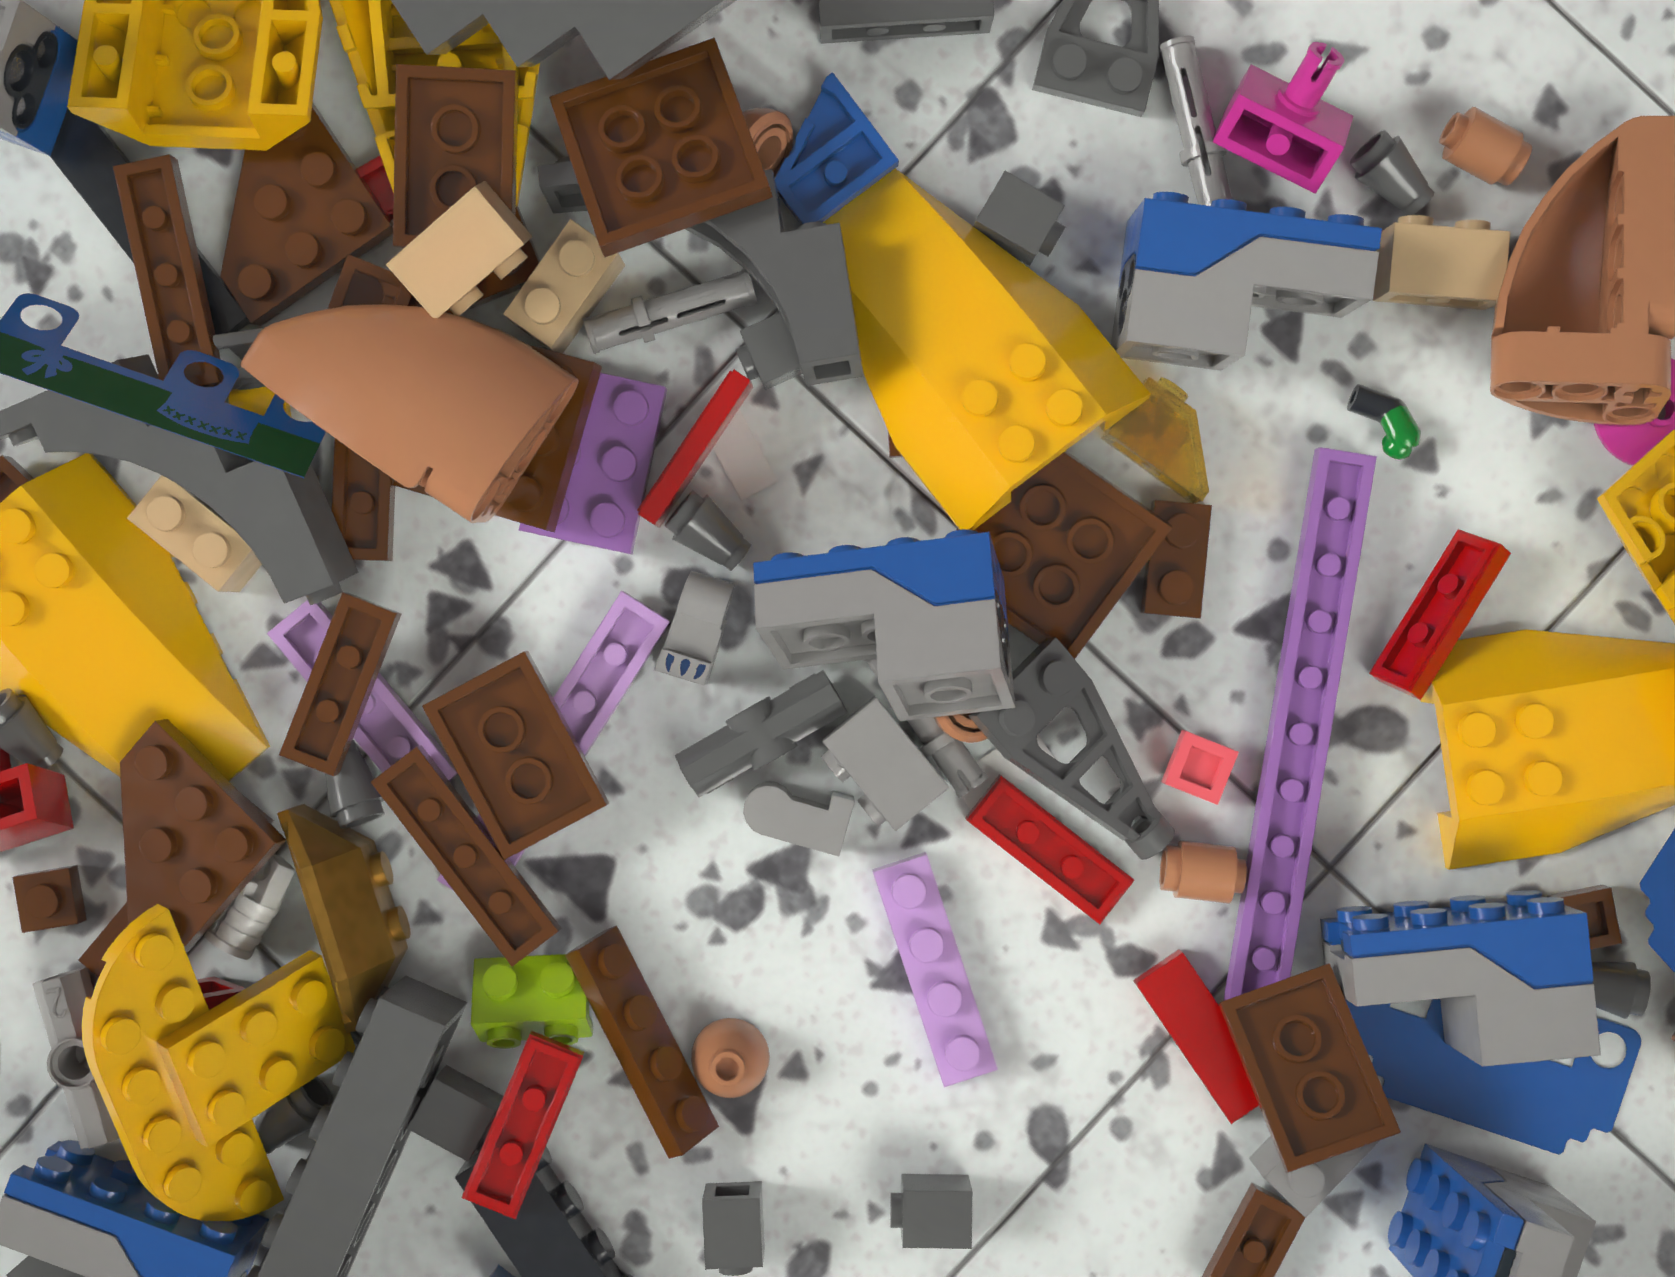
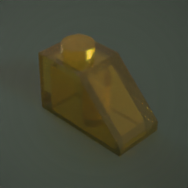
(1164, 440)

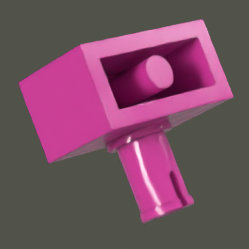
(1287, 123)

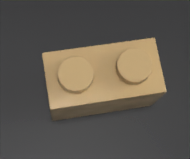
(460, 251)
(1441, 263)
(564, 288)
(195, 536)

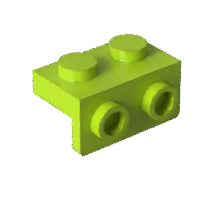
(530, 996)

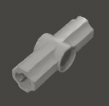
(61, 1007)

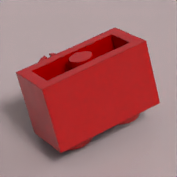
(31, 803)

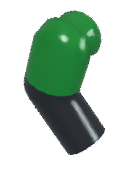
(1392, 415)

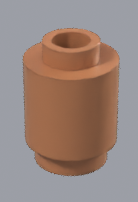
(1485, 147)
(1202, 871)

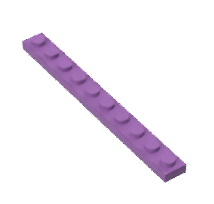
(1301, 719)

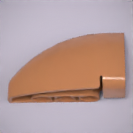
(1594, 286)
(419, 395)

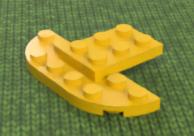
(195, 1077)

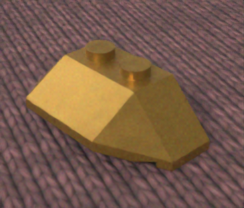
(348, 905)

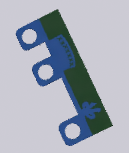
(167, 404)

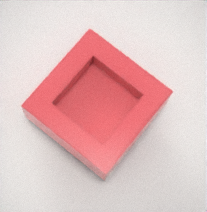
(1199, 767)

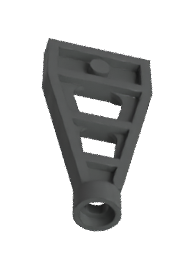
(1097, 70)
(1042, 689)

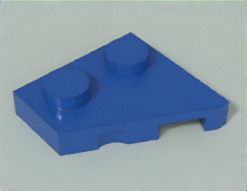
(832, 157)

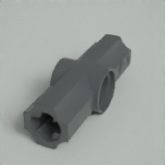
(760, 733)

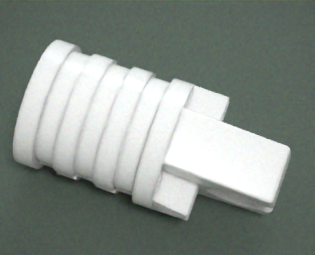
(251, 912)

